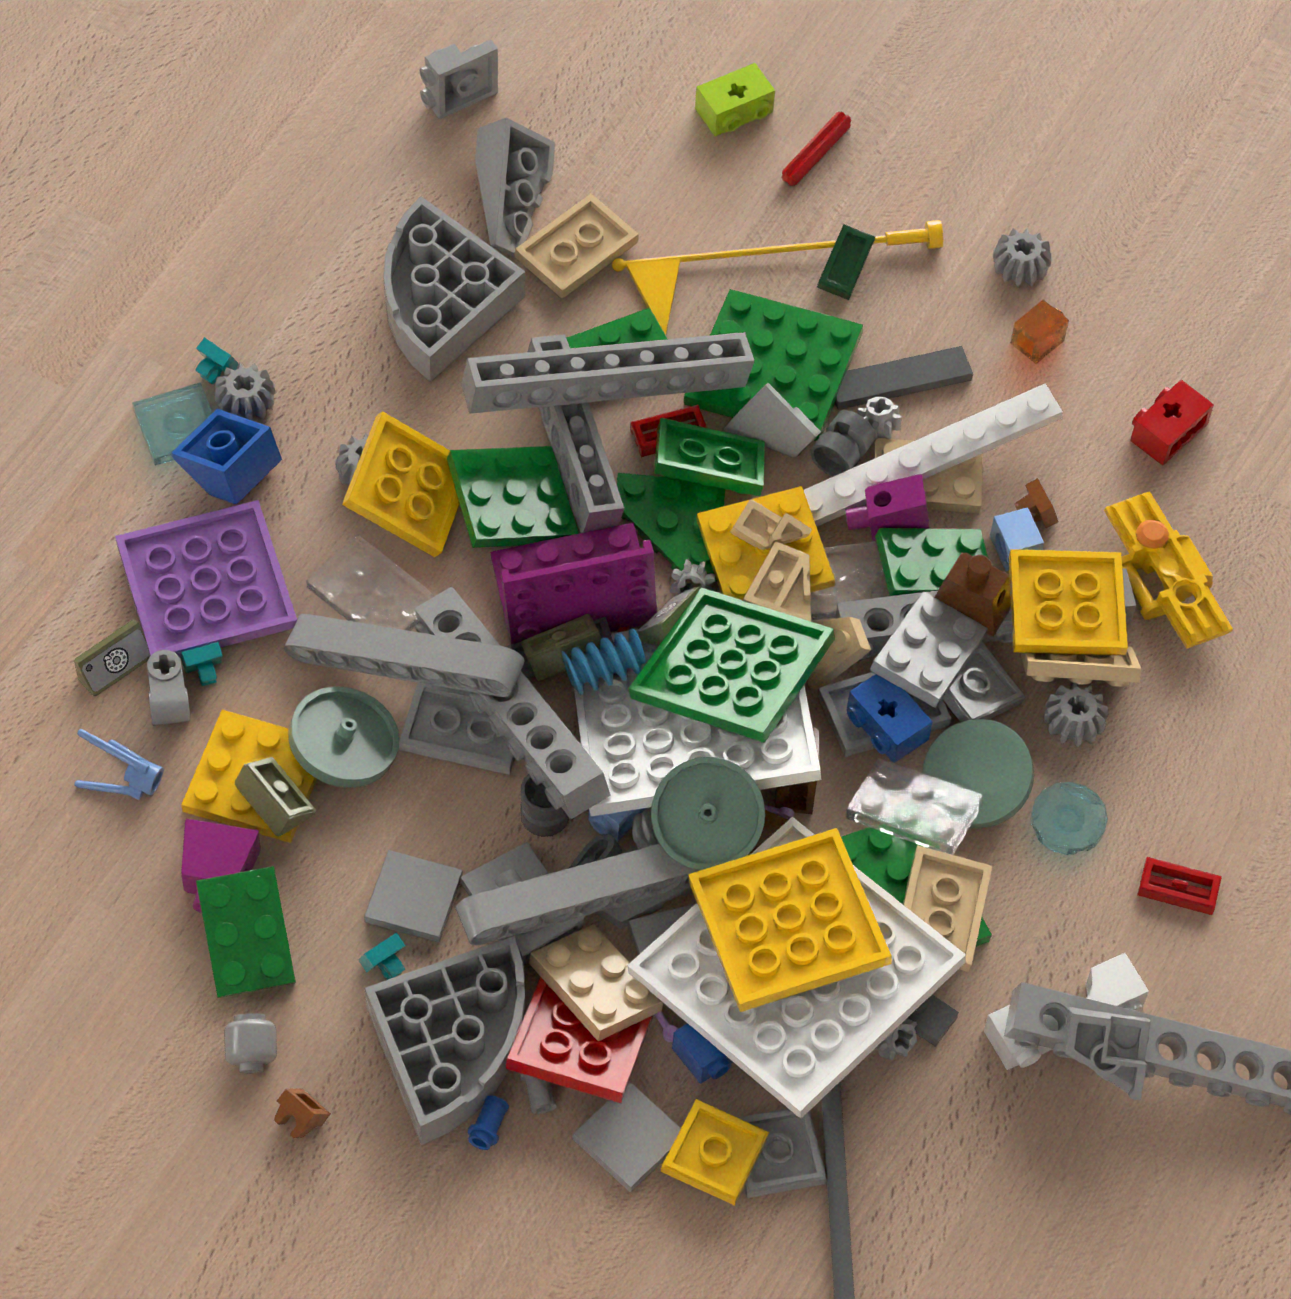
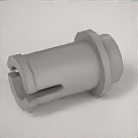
(539, 1094)

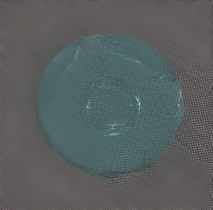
(1068, 818)

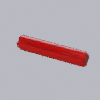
(816, 148)

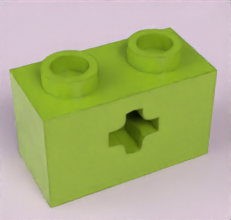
(734, 99)

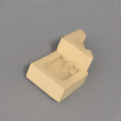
(763, 527)

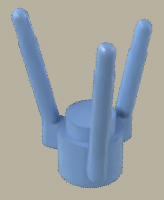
(140, 773)

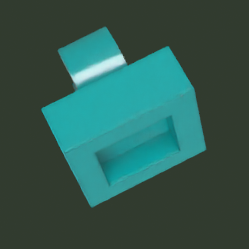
(214, 361)
(203, 661)
(384, 957)

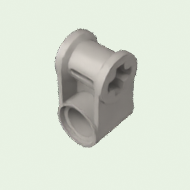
(167, 692)

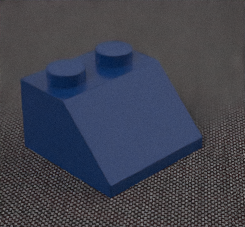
(228, 455)

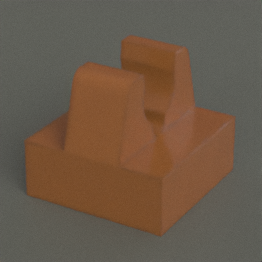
(1038, 504)
(304, 1108)

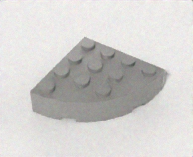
(443, 287)
(450, 1032)

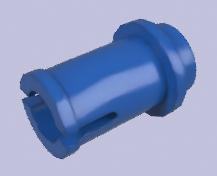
(484, 1131)

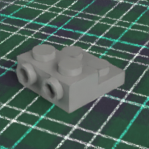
(459, 78)

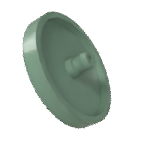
(343, 737)
(988, 761)
(707, 812)

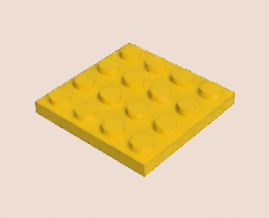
(789, 919)

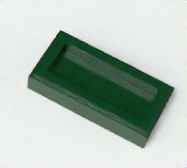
(846, 262)

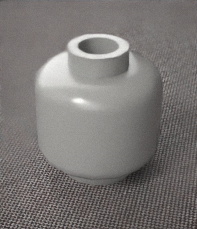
(250, 1042)

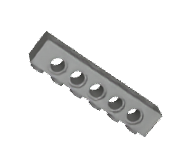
(580, 456)

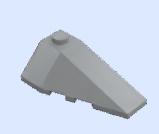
(511, 174)

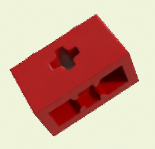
(1171, 421)

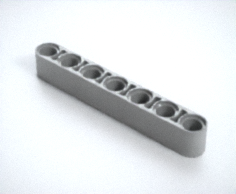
(405, 655)
(570, 894)

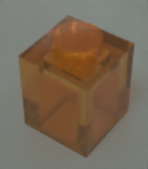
(1039, 331)

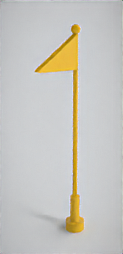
(658, 276)

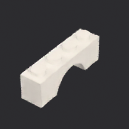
(1109, 982)

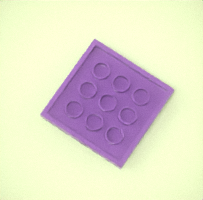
(206, 580)

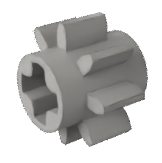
(882, 416)
(693, 571)
(899, 1041)

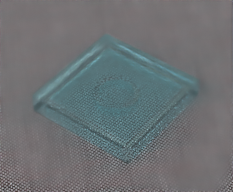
(170, 419)

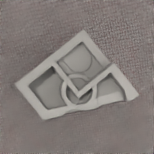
(775, 422)
(1110, 1046)

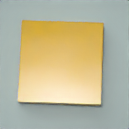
(715, 1152)

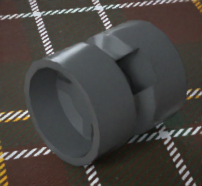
(843, 443)
(537, 811)

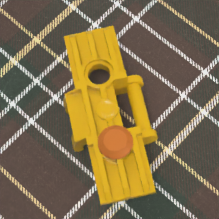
(1177, 562)

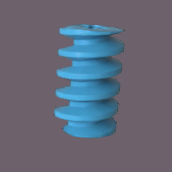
(604, 662)

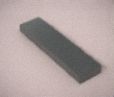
(904, 377)

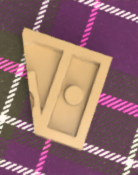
(783, 582)
(846, 649)

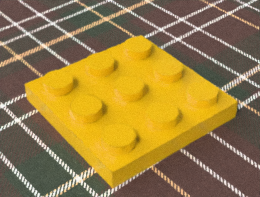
(404, 485)
(739, 562)
(1067, 602)
(231, 745)

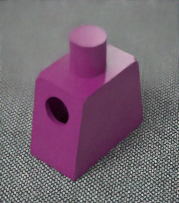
(891, 505)
(215, 851)

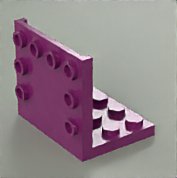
(576, 576)

